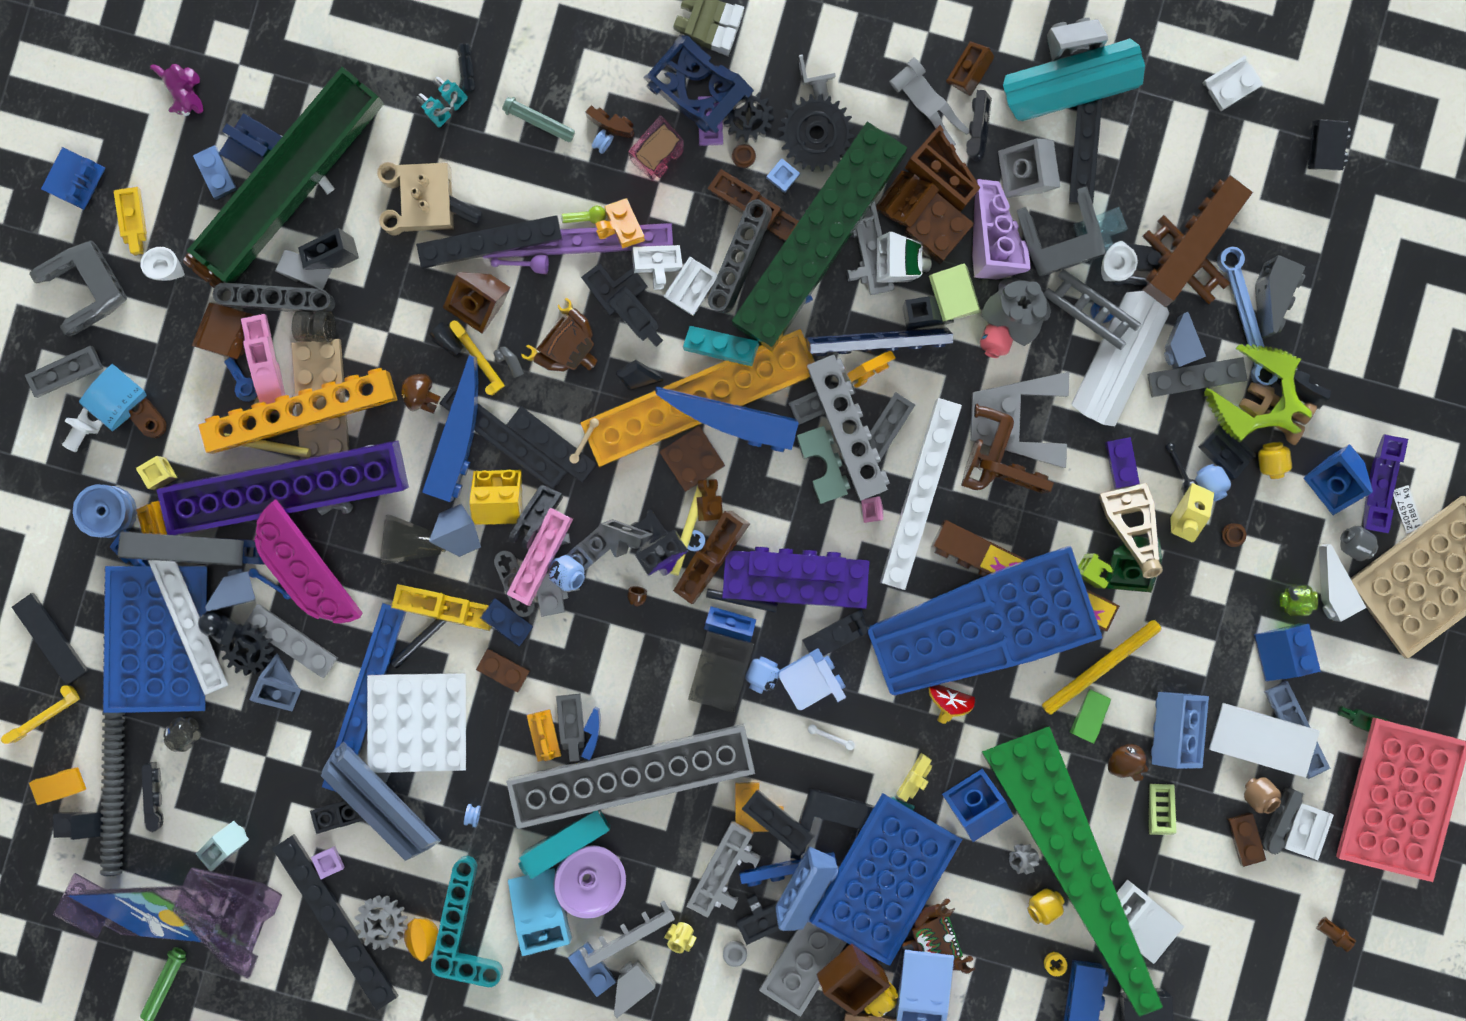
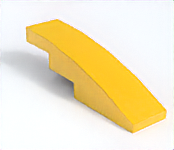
(439, 606)

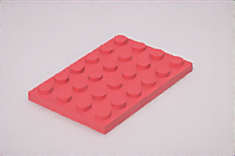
(1402, 799)

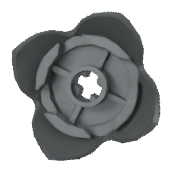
(1003, 309)

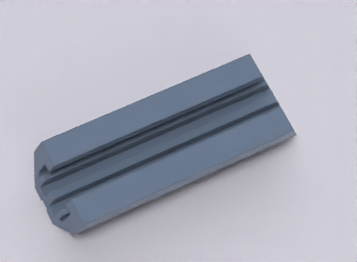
(377, 803)

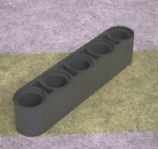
(739, 244)
(263, 295)
(180, 548)

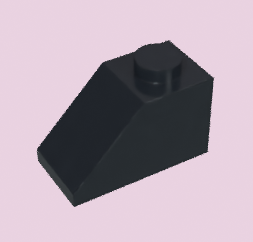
(329, 251)

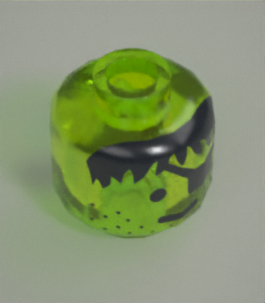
(1299, 600)

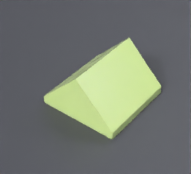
(955, 293)

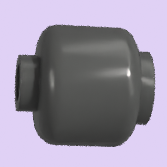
(1358, 543)

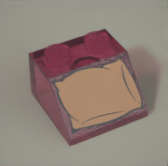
(656, 149)

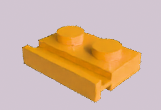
(151, 519)

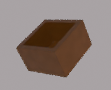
(939, 228)
(853, 980)

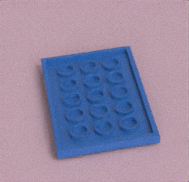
(142, 647)
(885, 879)

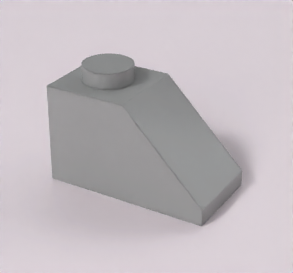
(632, 986)

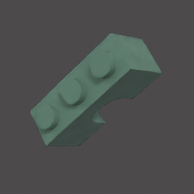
(818, 444)

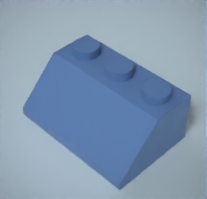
(1179, 730)
(805, 889)

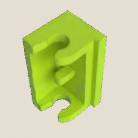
(1091, 568)

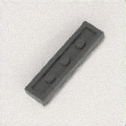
(1197, 377)

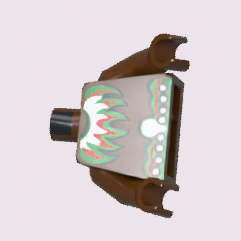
(936, 935)

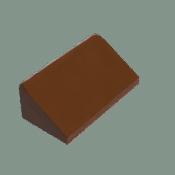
(970, 68)

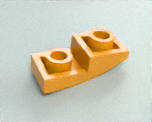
(57, 786)

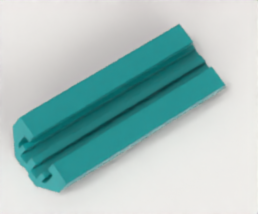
(1075, 80)

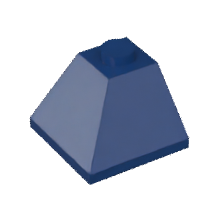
(1340, 480)

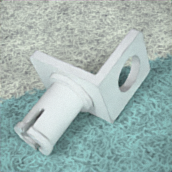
(80, 427)

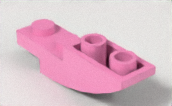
(262, 359)

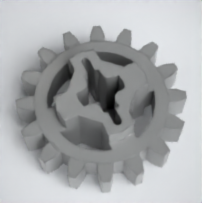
(377, 922)

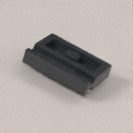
(1227, 452)

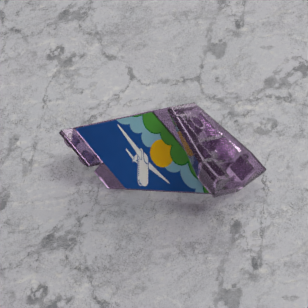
(207, 909)

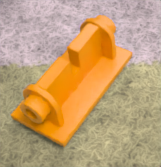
(543, 735)

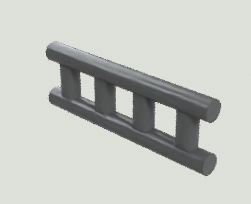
(1094, 324)

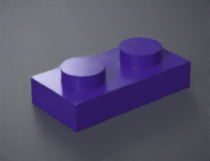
(1122, 463)

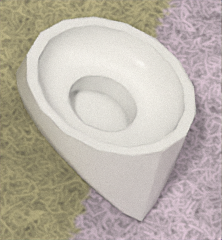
(1119, 262)
(161, 264)

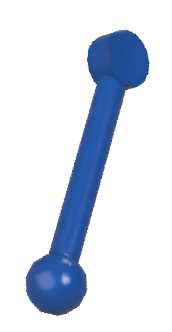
(254, 573)

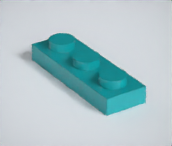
(721, 346)

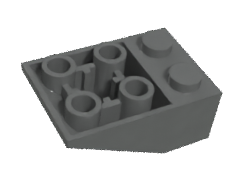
(1275, 293)

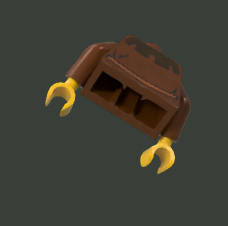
(566, 343)

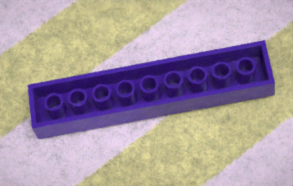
(293, 484)

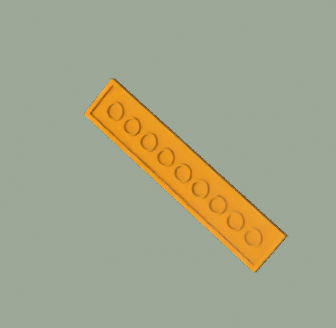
(653, 419)

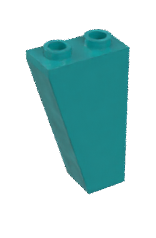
(563, 843)

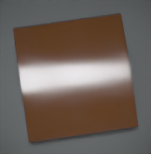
(906, 198)

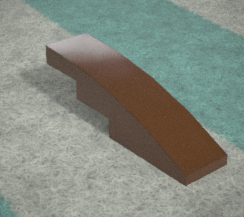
(740, 194)

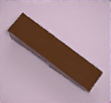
(711, 557)

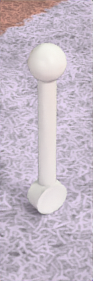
(812, 729)

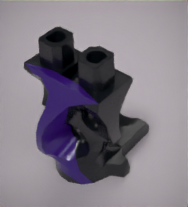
(661, 550)

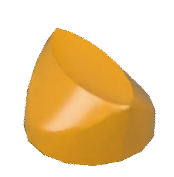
(421, 938)

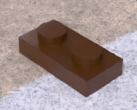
(503, 670)
(1246, 839)

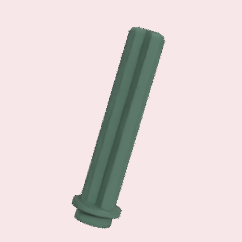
(537, 119)

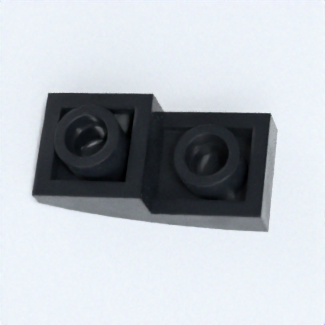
(1309, 392)
(334, 816)

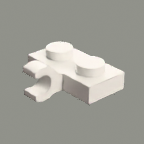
(657, 260)

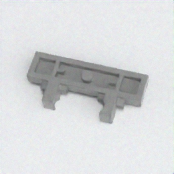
(867, 234)
(549, 594)
(712, 885)

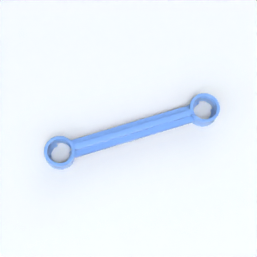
(1244, 305)

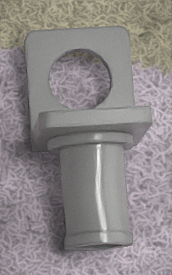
(818, 83)

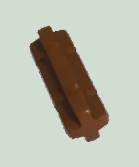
(201, 270)

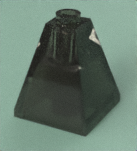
(405, 541)

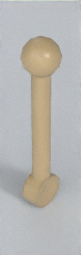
(574, 458)

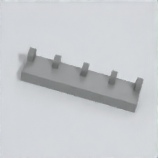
(628, 937)

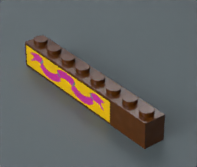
(988, 557)

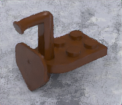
(990, 463)

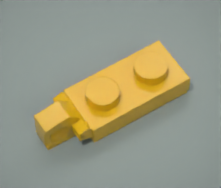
(131, 218)

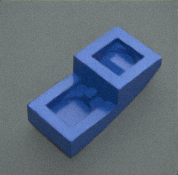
(593, 727)

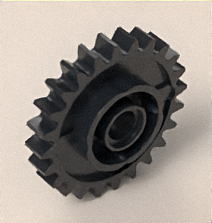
(813, 114)

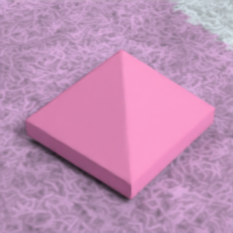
(872, 509)

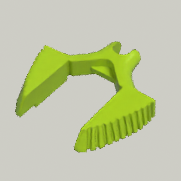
(1238, 422)

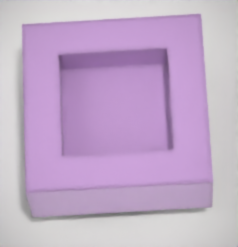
(327, 862)

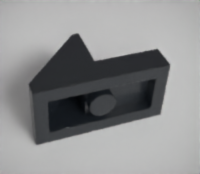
(77, 825)

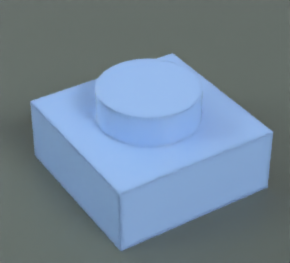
(783, 175)

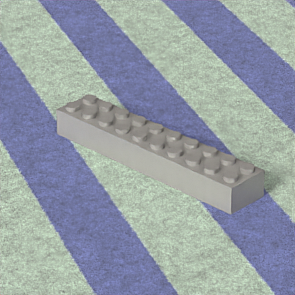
(630, 776)

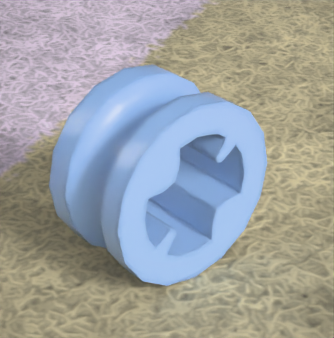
(602, 141)
(701, 540)
(472, 815)

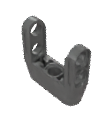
(1068, 252)
(96, 275)

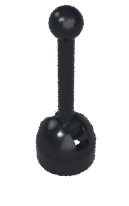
(1170, 447)

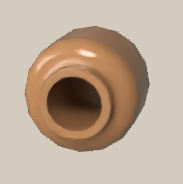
(1262, 795)

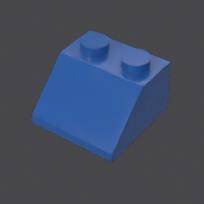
(1287, 652)
(978, 805)

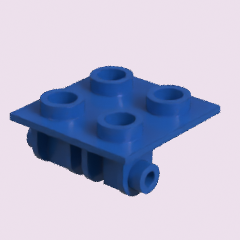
(73, 178)

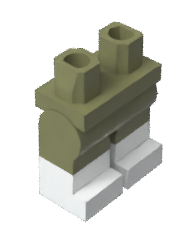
(710, 24)

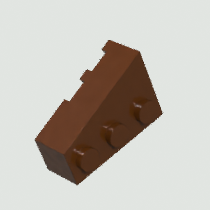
(940, 165)

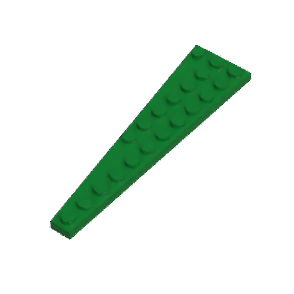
(1049, 807)

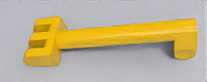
(496, 383)
(16, 734)

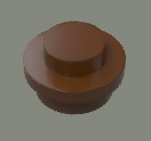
(743, 156)
(1234, 535)

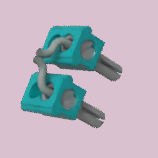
(435, 109)

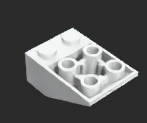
(1150, 923)

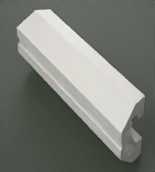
(1115, 370)

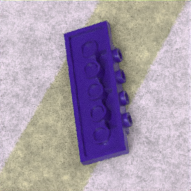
(796, 578)

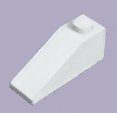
(1337, 589)

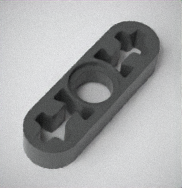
(501, 569)

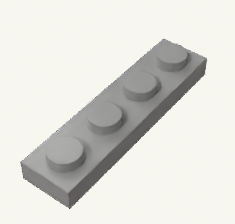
(292, 641)

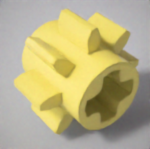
(680, 937)

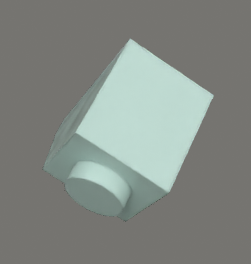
(222, 846)

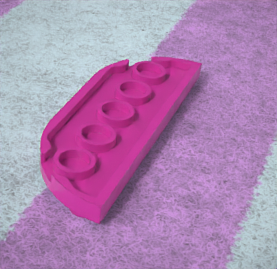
(301, 568)

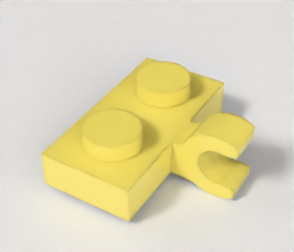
(914, 778)

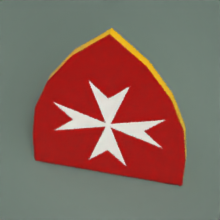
(951, 702)

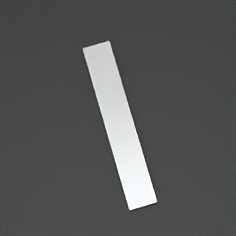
(186, 621)

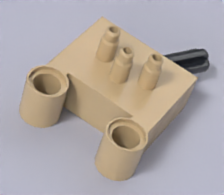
(424, 198)

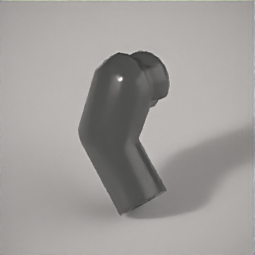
(511, 360)
(345, 508)

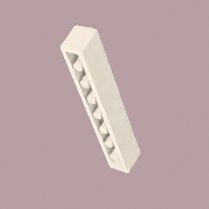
(920, 493)

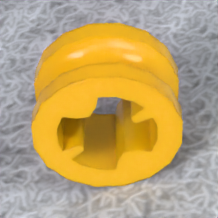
(1055, 956)

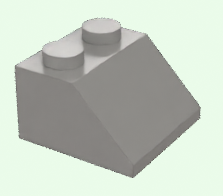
(1075, 38)
(1029, 168)

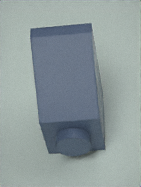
(1183, 343)
(232, 591)

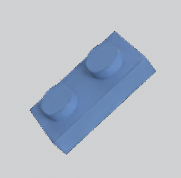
(215, 172)
(596, 977)

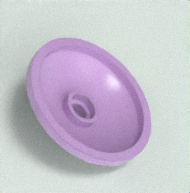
(598, 893)

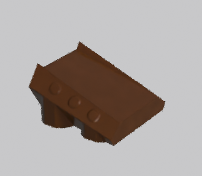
(221, 331)

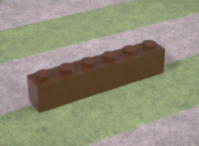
(1197, 241)

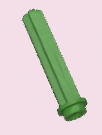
(163, 984)

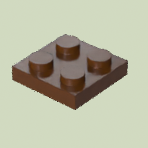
(692, 458)

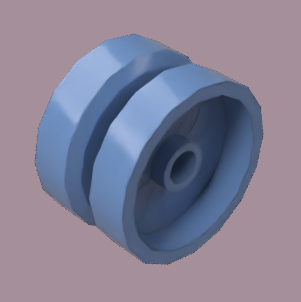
(104, 511)

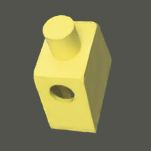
(1187, 519)

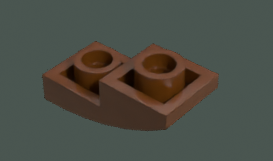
(616, 125)

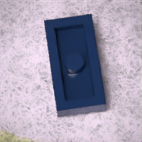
(506, 622)

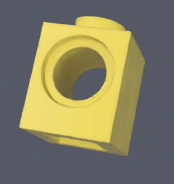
(156, 473)

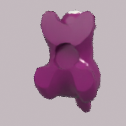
(180, 85)

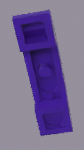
(1383, 481)

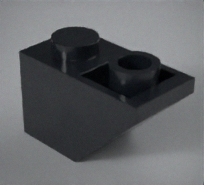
(922, 313)

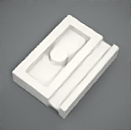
(1233, 83)
(691, 286)
(1308, 831)

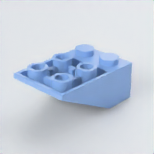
(924, 987)

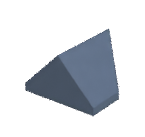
(455, 532)
(276, 686)

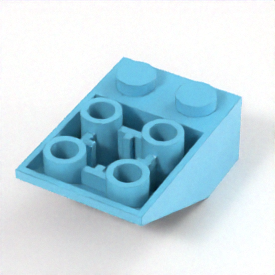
(537, 913)

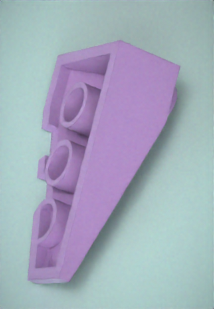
(996, 239)

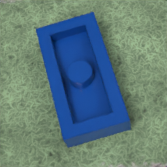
(730, 624)

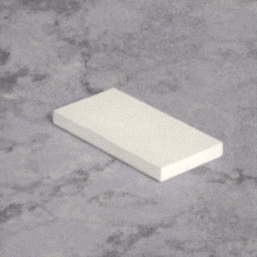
(1264, 740)

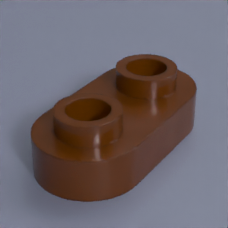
(144, 416)

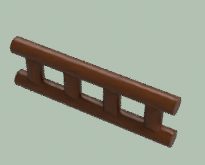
(1203, 290)

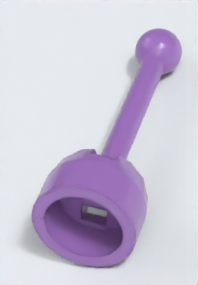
(538, 264)

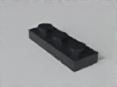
(778, 822)

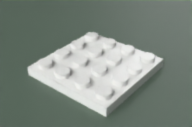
(417, 722)

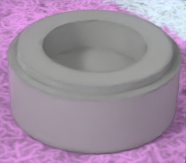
(735, 953)

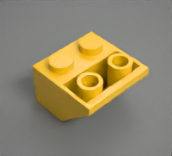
(496, 497)

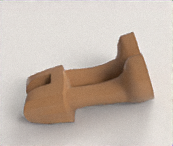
(1268, 396)

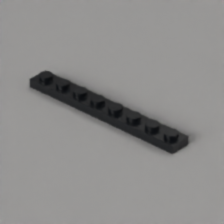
(335, 922)

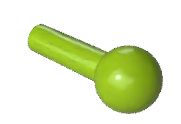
(594, 215)

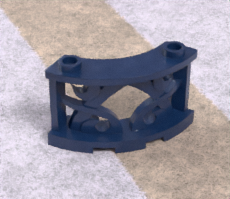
(692, 55)

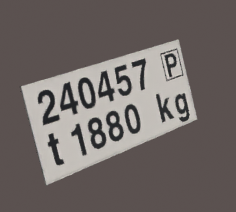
(1407, 509)

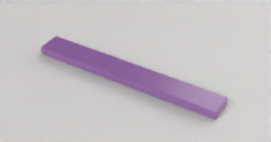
(587, 241)

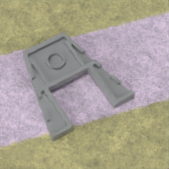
(1008, 400)

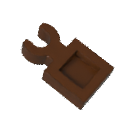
(709, 505)

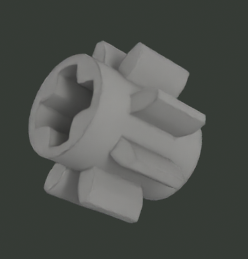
(1024, 859)

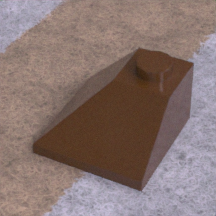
(476, 298)

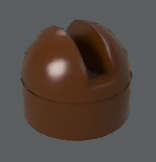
(637, 595)

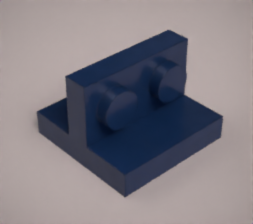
(248, 143)

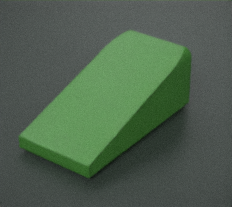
(1090, 716)

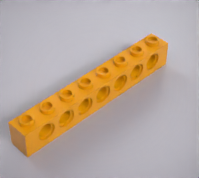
(213, 429)

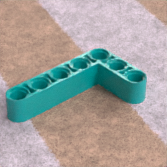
(456, 929)

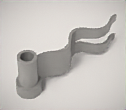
(924, 97)

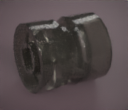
(313, 326)

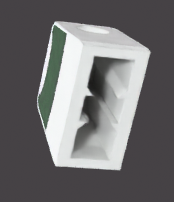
(899, 259)

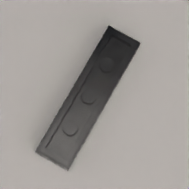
(50, 639)

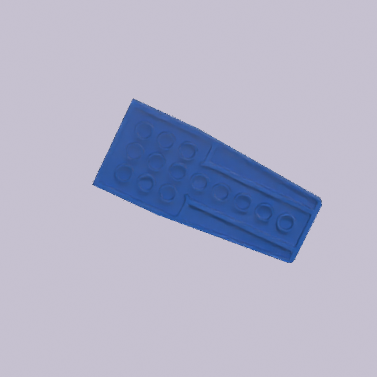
(988, 624)

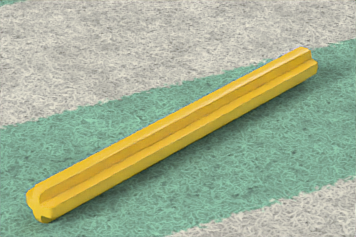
(1101, 667)

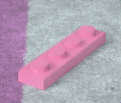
(540, 556)

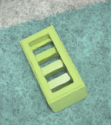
(1153, 819)

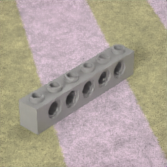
(834, 367)

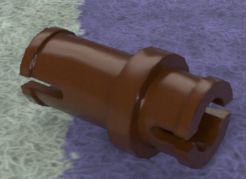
(1339, 937)

